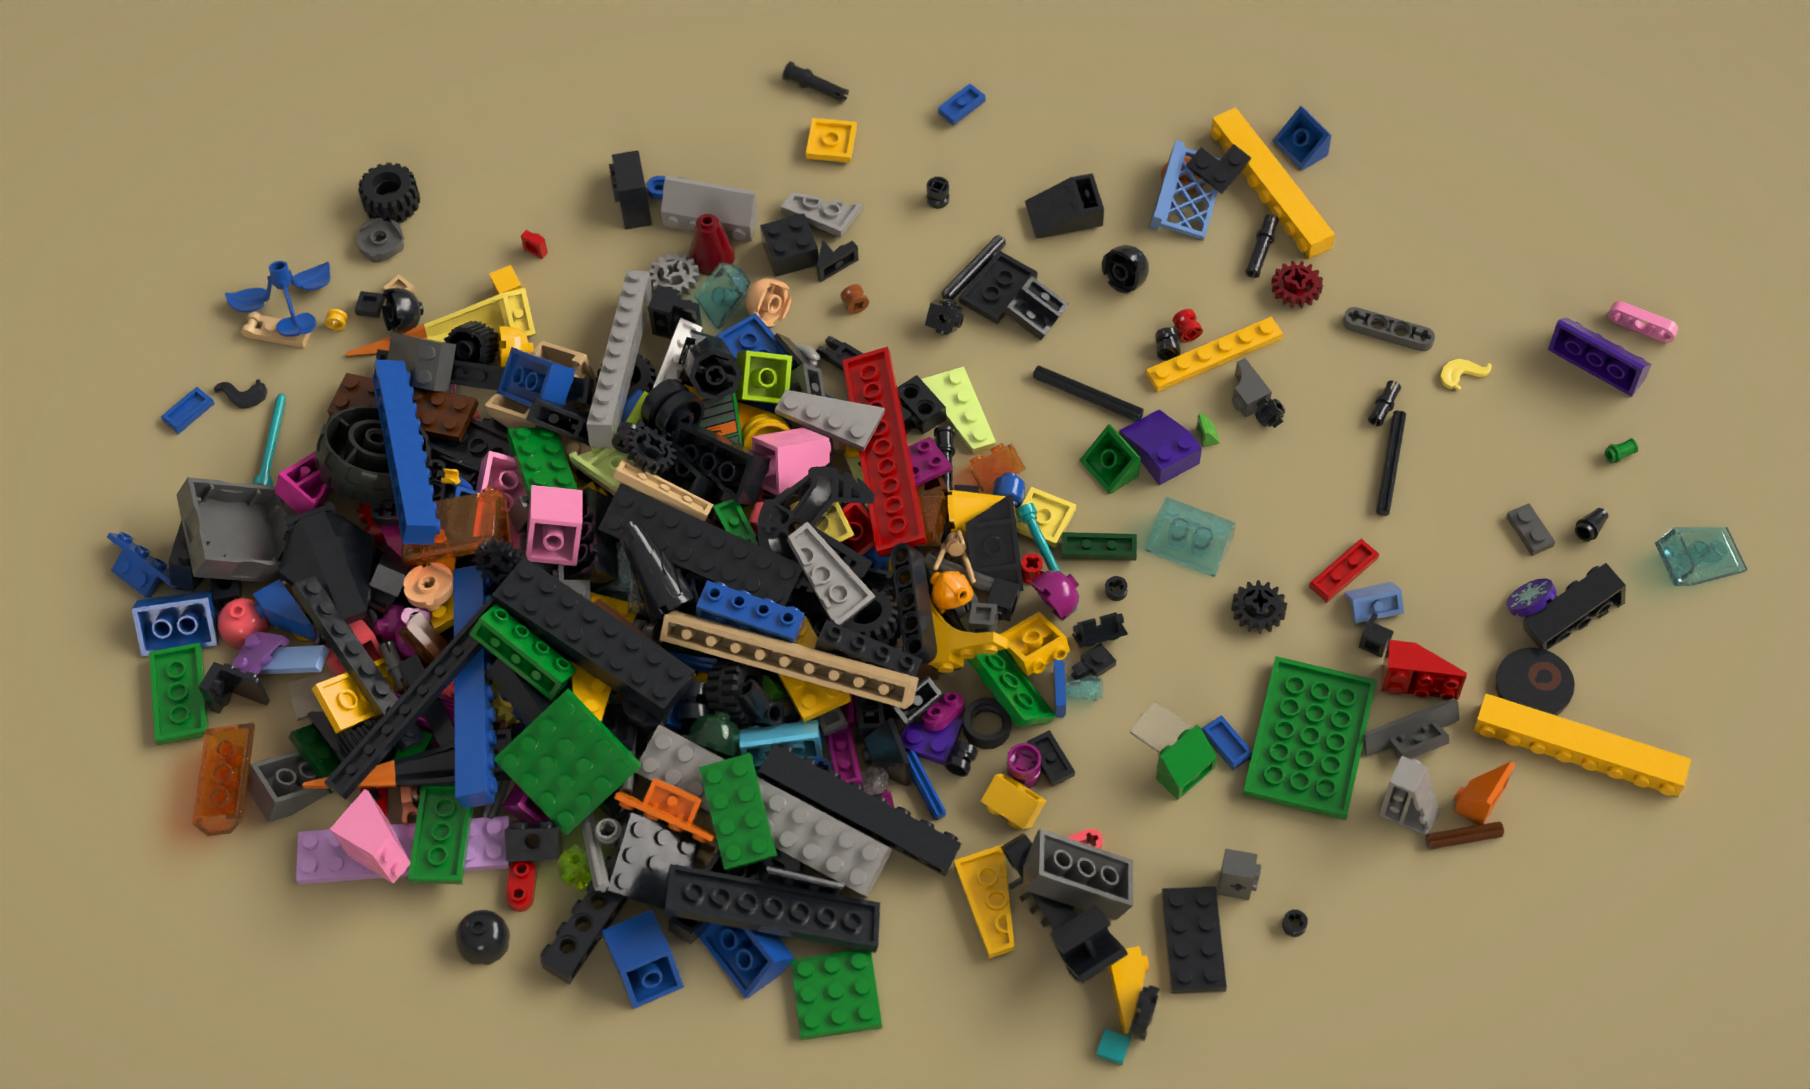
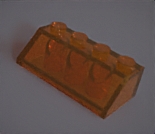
(223, 778)

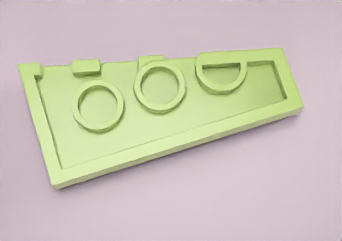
(962, 408)

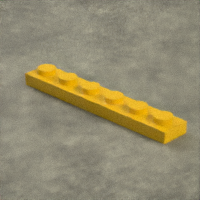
(1214, 354)

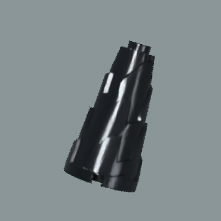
(658, 581)

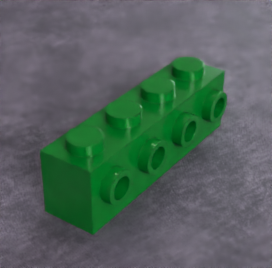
(523, 651)

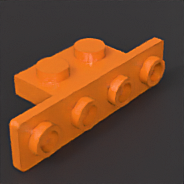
(671, 805)

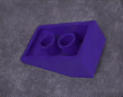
(1162, 445)

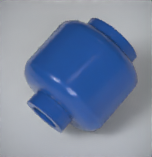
(1010, 485)

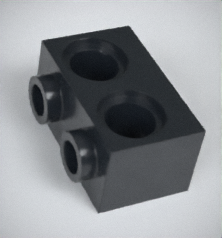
(922, 402)

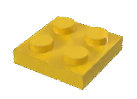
(831, 140)

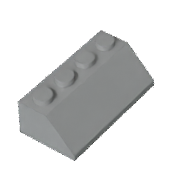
(689, 199)

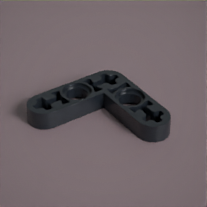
(388, 518)

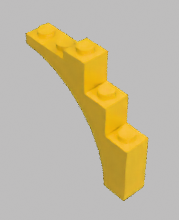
(957, 645)

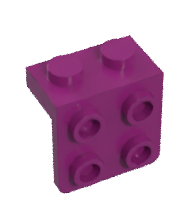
(928, 461)

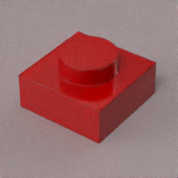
(534, 244)

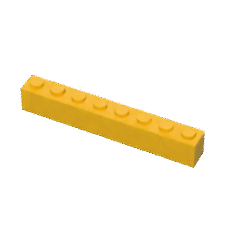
(1274, 185)
(1582, 745)

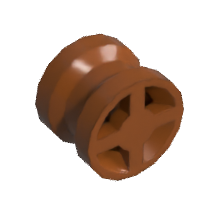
(854, 298)

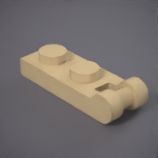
(269, 332)

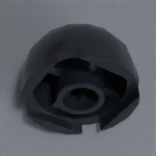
(1125, 268)
(401, 310)
(482, 937)

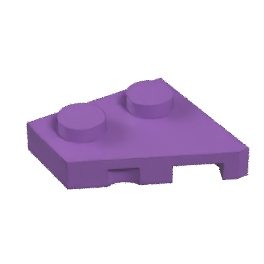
(257, 651)

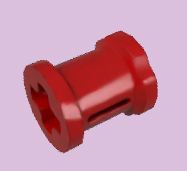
(1031, 567)

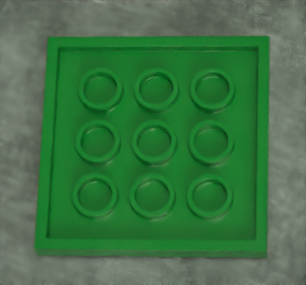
(567, 761)

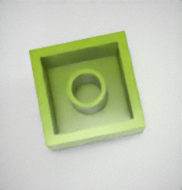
(763, 376)

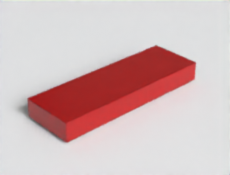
(1344, 570)

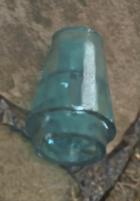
(1085, 688)

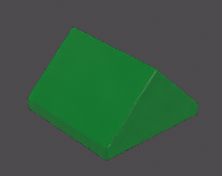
(1111, 460)

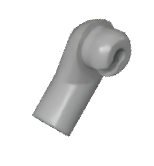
(809, 352)

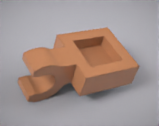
(409, 797)

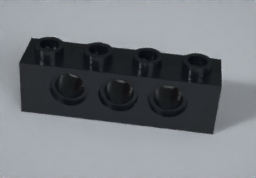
(858, 647)

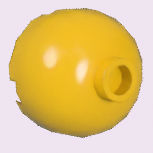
(508, 338)

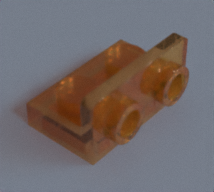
(1001, 461)

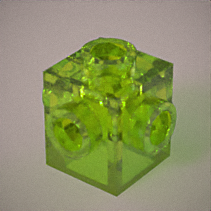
(574, 867)

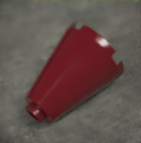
(710, 245)

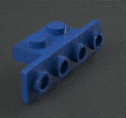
(138, 567)

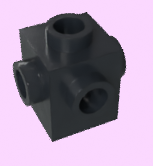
(944, 316)

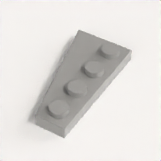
(835, 418)
(832, 580)

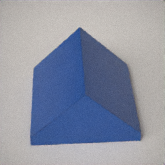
(1303, 139)

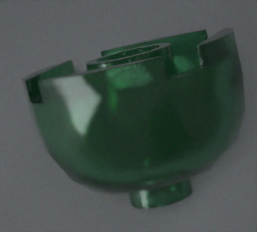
(716, 732)

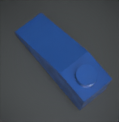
(282, 610)

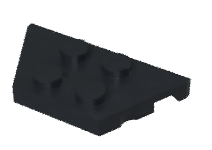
(994, 542)

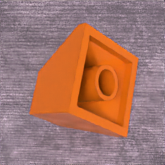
(1482, 793)

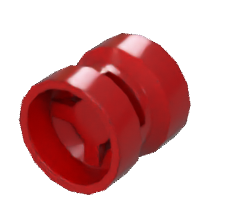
(1186, 323)

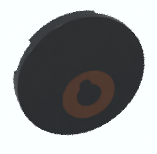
(1535, 680)

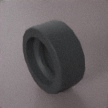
(986, 741)

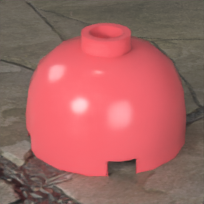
(239, 620)

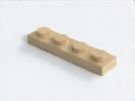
(662, 490)

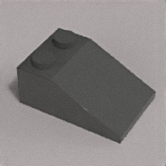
(426, 359)
(278, 785)

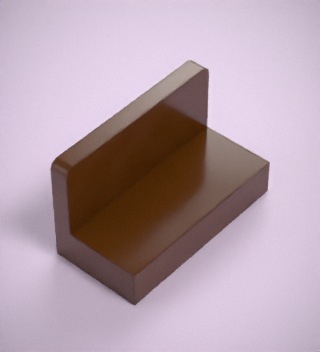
(422, 638)

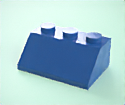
(176, 621)
(747, 956)

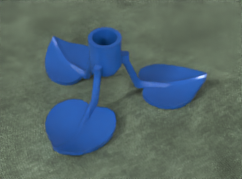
(281, 277)

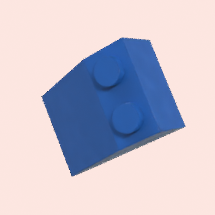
(534, 376)

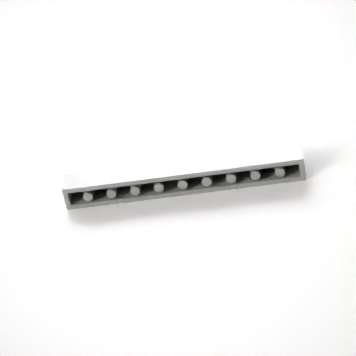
(619, 359)

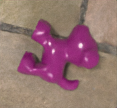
(392, 622)

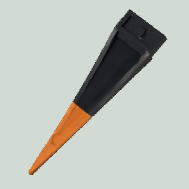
(426, 768)

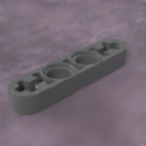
(1387, 332)

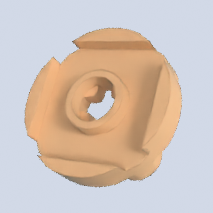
(431, 597)

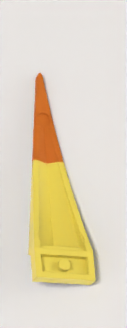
(501, 310)

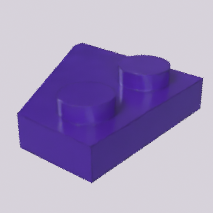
(931, 744)

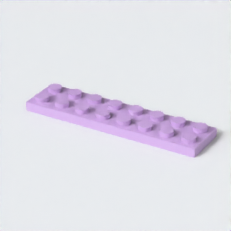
(324, 859)

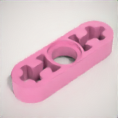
(1629, 317)

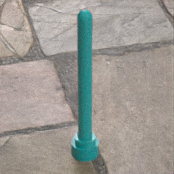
(264, 477)
(1027, 514)

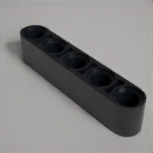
(913, 602)

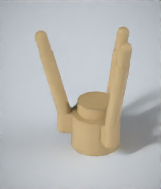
(955, 546)

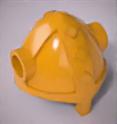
(947, 590)

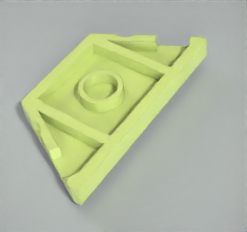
(601, 464)

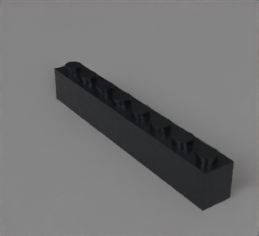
(859, 809)

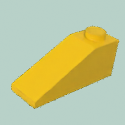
(1127, 982)

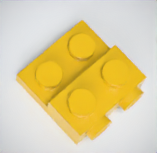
(1036, 643)

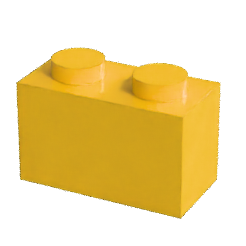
(1013, 801)

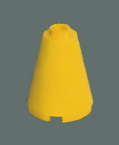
(967, 505)

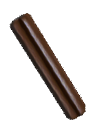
(1464, 835)

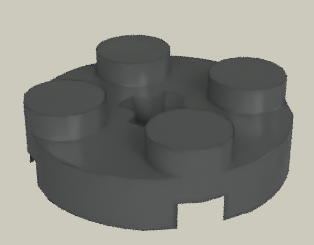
(384, 249)

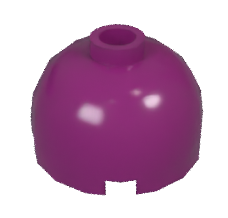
(1058, 592)

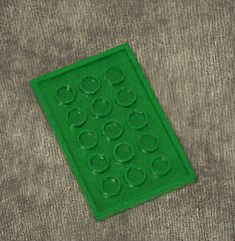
(1310, 738)

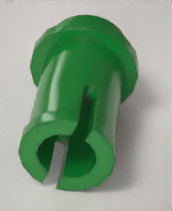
(1615, 453)

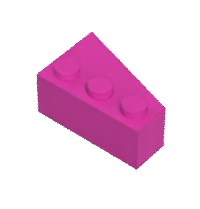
(302, 486)

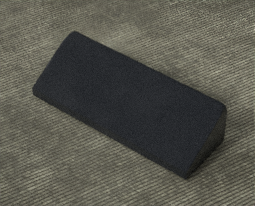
(799, 879)

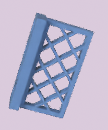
(1167, 191)

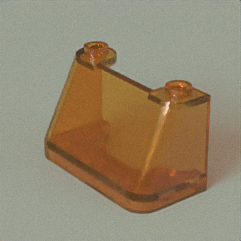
(463, 527)

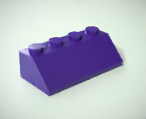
(1598, 356)

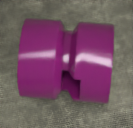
(1024, 764)

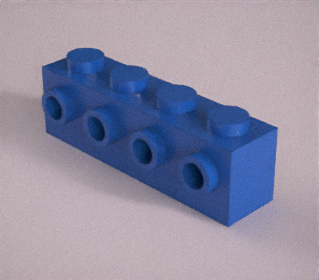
(749, 612)

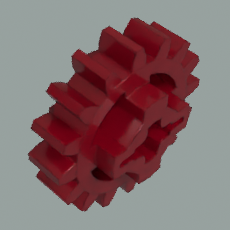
(1294, 284)

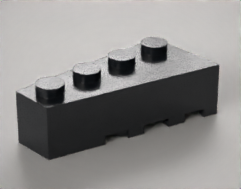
(596, 550)

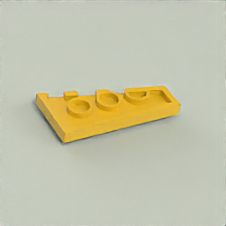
(987, 893)

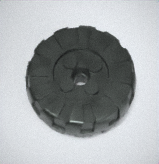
(354, 455)

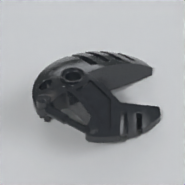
(826, 490)

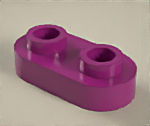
(943, 711)

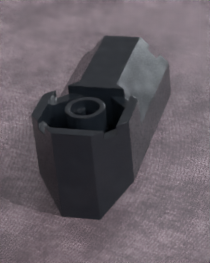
(708, 366)

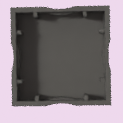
(233, 529)

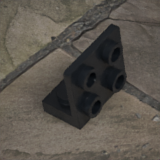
(226, 679)

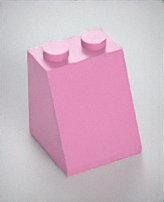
(791, 456)
(554, 525)
(370, 838)

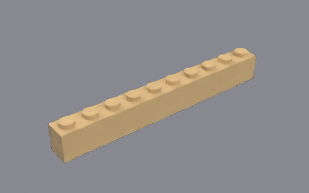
(789, 659)

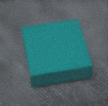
(1113, 1046)

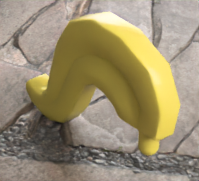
(1454, 369)

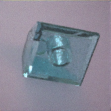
(723, 293)

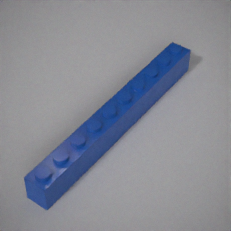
(404, 453)
(473, 701)

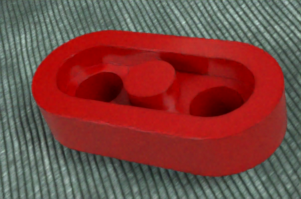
(365, 516)
(521, 883)

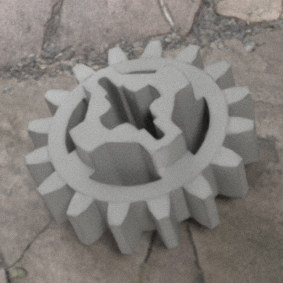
(674, 274)

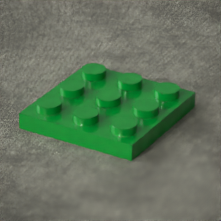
(836, 994)

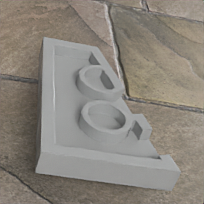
(827, 216)

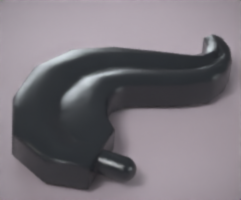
(246, 399)

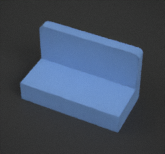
(1381, 599)

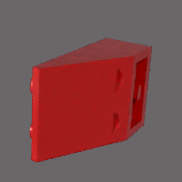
(1419, 672)

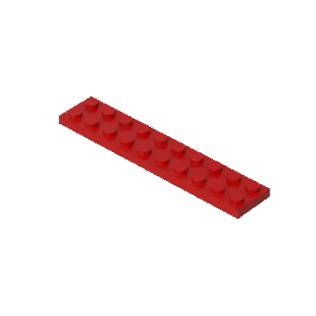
(887, 458)

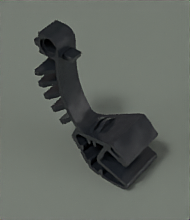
(1080, 940)

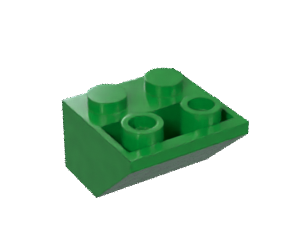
(1185, 762)

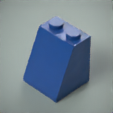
(642, 958)

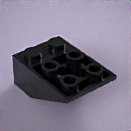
(1066, 207)

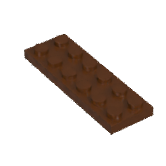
(439, 412)

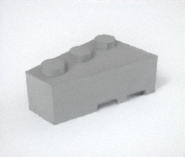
(1411, 797)

